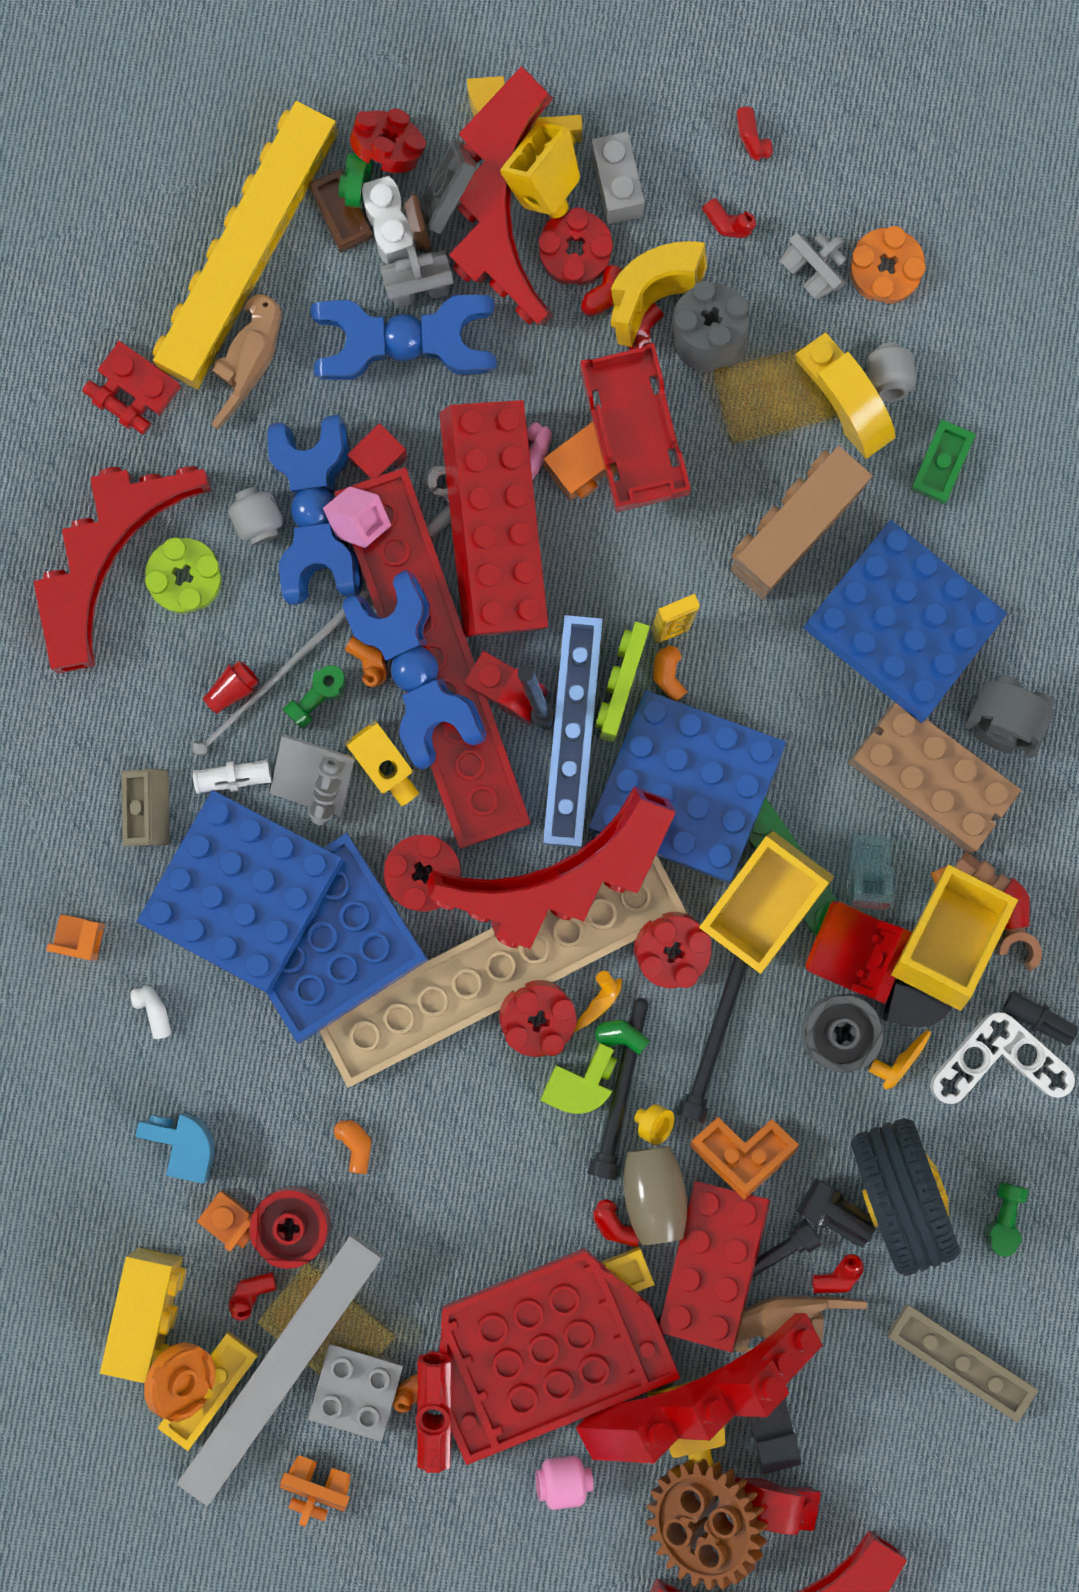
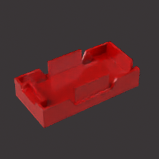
(634, 428)

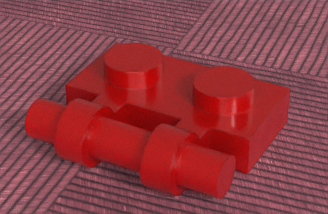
(138, 379)

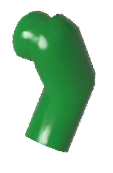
(621, 1032)

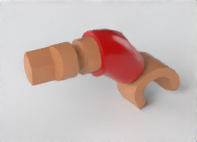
(1021, 914)

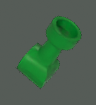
(327, 684)
(1001, 1234)

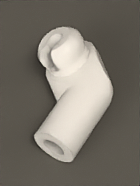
(155, 1010)

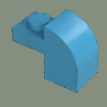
(191, 1141)

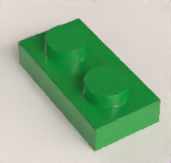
(943, 461)

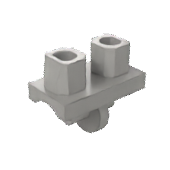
(803, 252)
(415, 275)

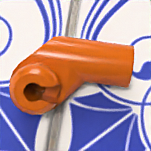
(664, 672)
(406, 1395)

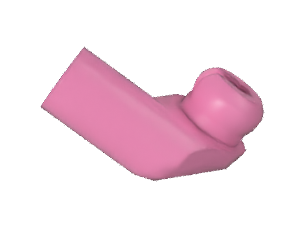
(539, 449)

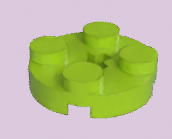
(176, 555)

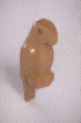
(248, 353)
(771, 1313)

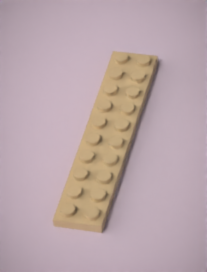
(479, 975)

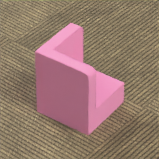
(357, 516)

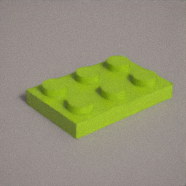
(621, 681)

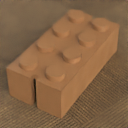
(804, 518)
(935, 777)

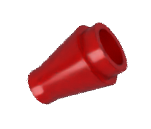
(233, 685)

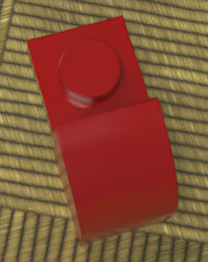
(502, 686)
(784, 1507)

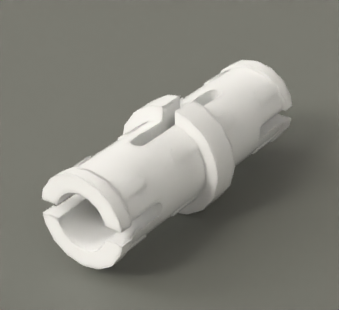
(232, 776)

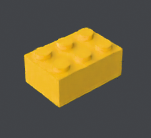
(766, 901)
(954, 937)
(142, 1313)

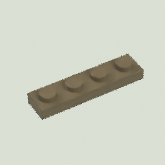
(962, 1363)

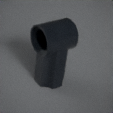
(830, 1209)

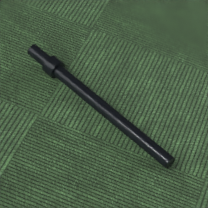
(542, 712)

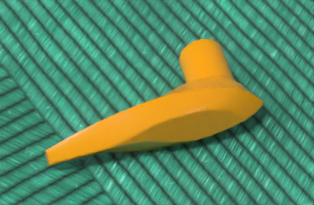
(603, 1001)
(902, 1063)

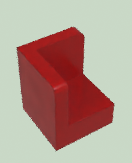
(377, 452)

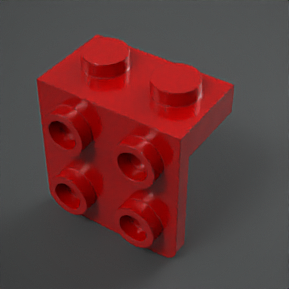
(857, 951)

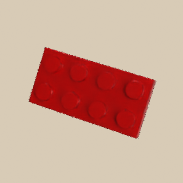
(714, 1267)

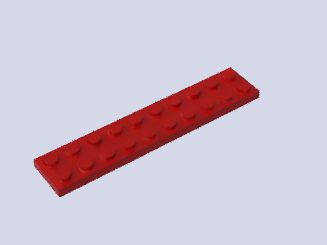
(471, 779)

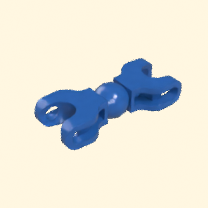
(403, 337)
(313, 481)
(414, 669)

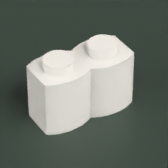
(386, 217)

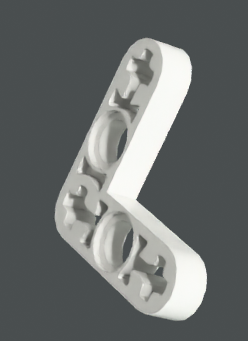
(1007, 1048)

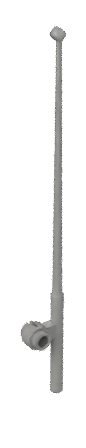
(434, 527)

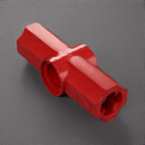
(434, 1392)

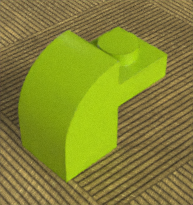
(580, 1093)

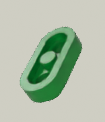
(352, 183)

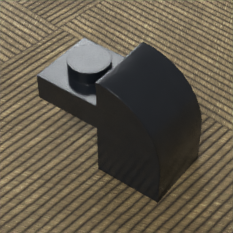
(913, 1007)
(775, 1440)

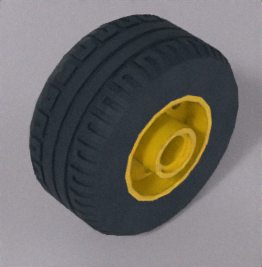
(905, 1197)

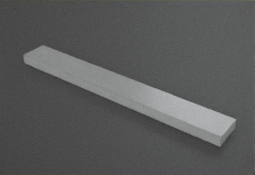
(279, 1369)

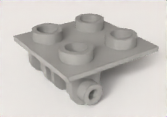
(312, 777)
(356, 1392)

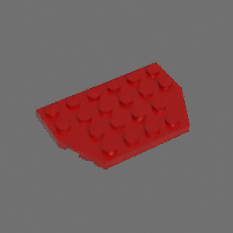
(548, 1352)

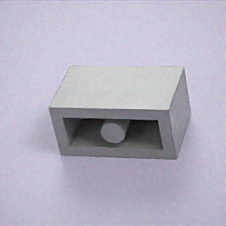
(617, 178)

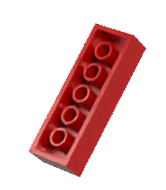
(493, 518)

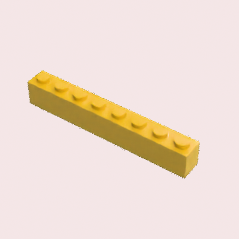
(245, 245)

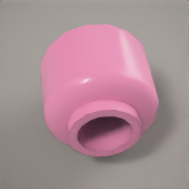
(563, 1482)

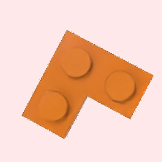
(742, 1163)

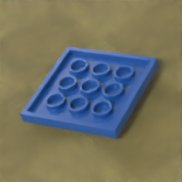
(905, 621)
(706, 769)
(240, 891)
(347, 951)

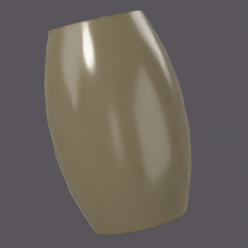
(655, 1195)

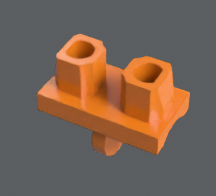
(332, 1495)

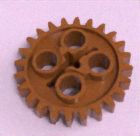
(734, 1542)

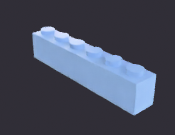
(572, 732)

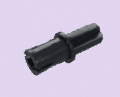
(1040, 1018)

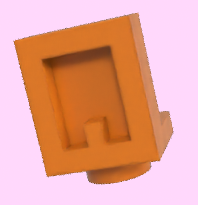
(227, 1221)

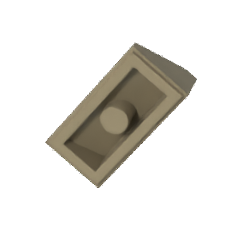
(145, 807)

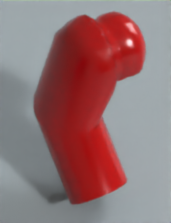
(748, 133)
(729, 225)
(601, 297)
(650, 318)
(610, 1225)
(841, 1279)
(246, 1294)

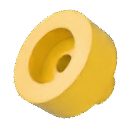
(654, 1123)

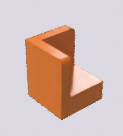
(77, 937)

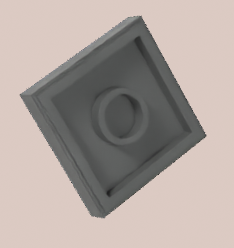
(447, 186)

